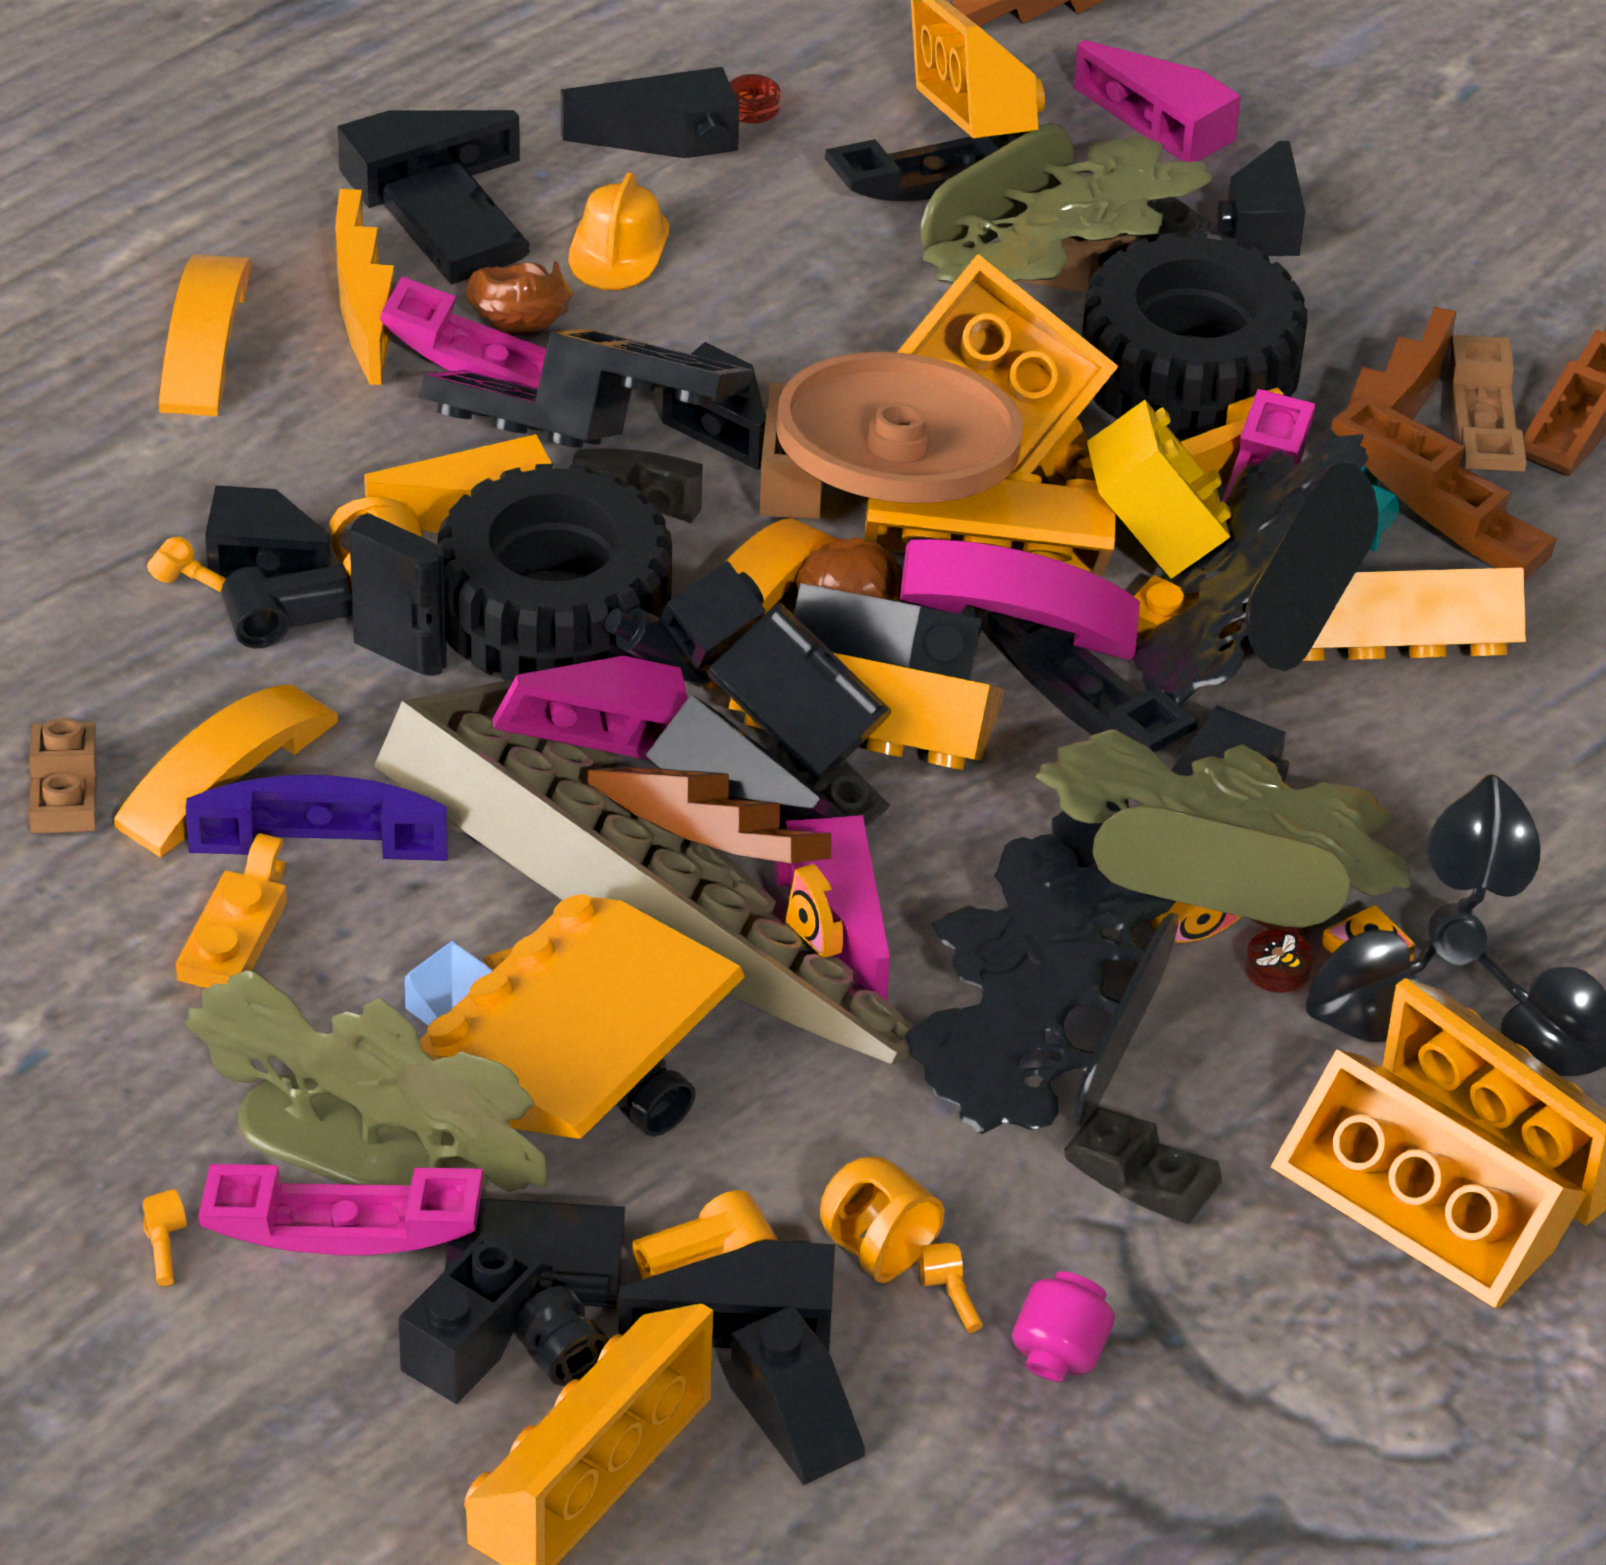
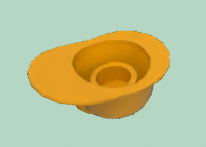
(618, 236)

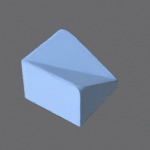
(441, 982)

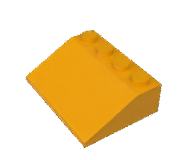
(1019, 347)
(585, 1009)

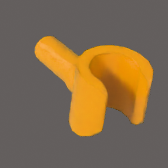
(177, 558)
(161, 1216)
(941, 1266)

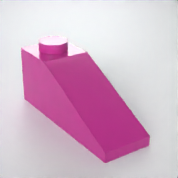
(1159, 99)
(596, 704)
(852, 897)

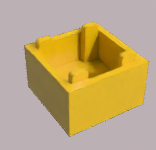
(1159, 488)

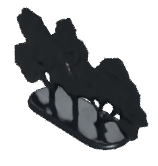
(1287, 558)
(1032, 970)

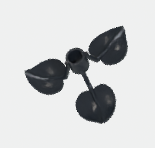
(1478, 845)

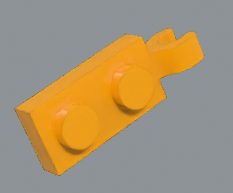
(236, 918)

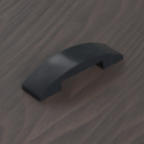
(912, 172)
(1087, 687)

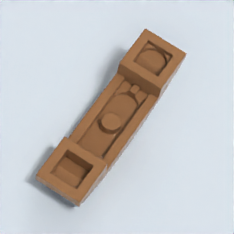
(1484, 404)

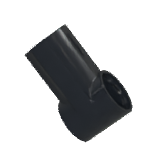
(268, 606)

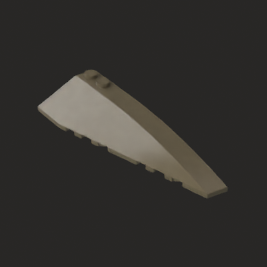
(541, 816)

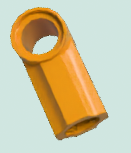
(722, 1226)

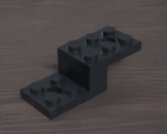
(584, 386)

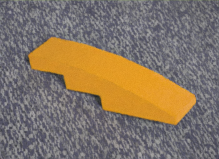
(362, 285)

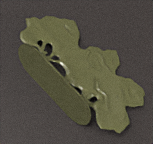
(1036, 199)
(1227, 832)
(365, 1095)

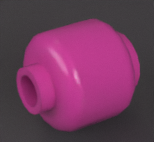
(1063, 1326)

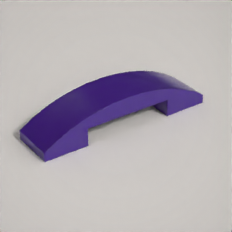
(317, 807)

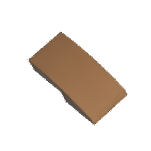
(63, 777)

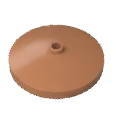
(899, 427)

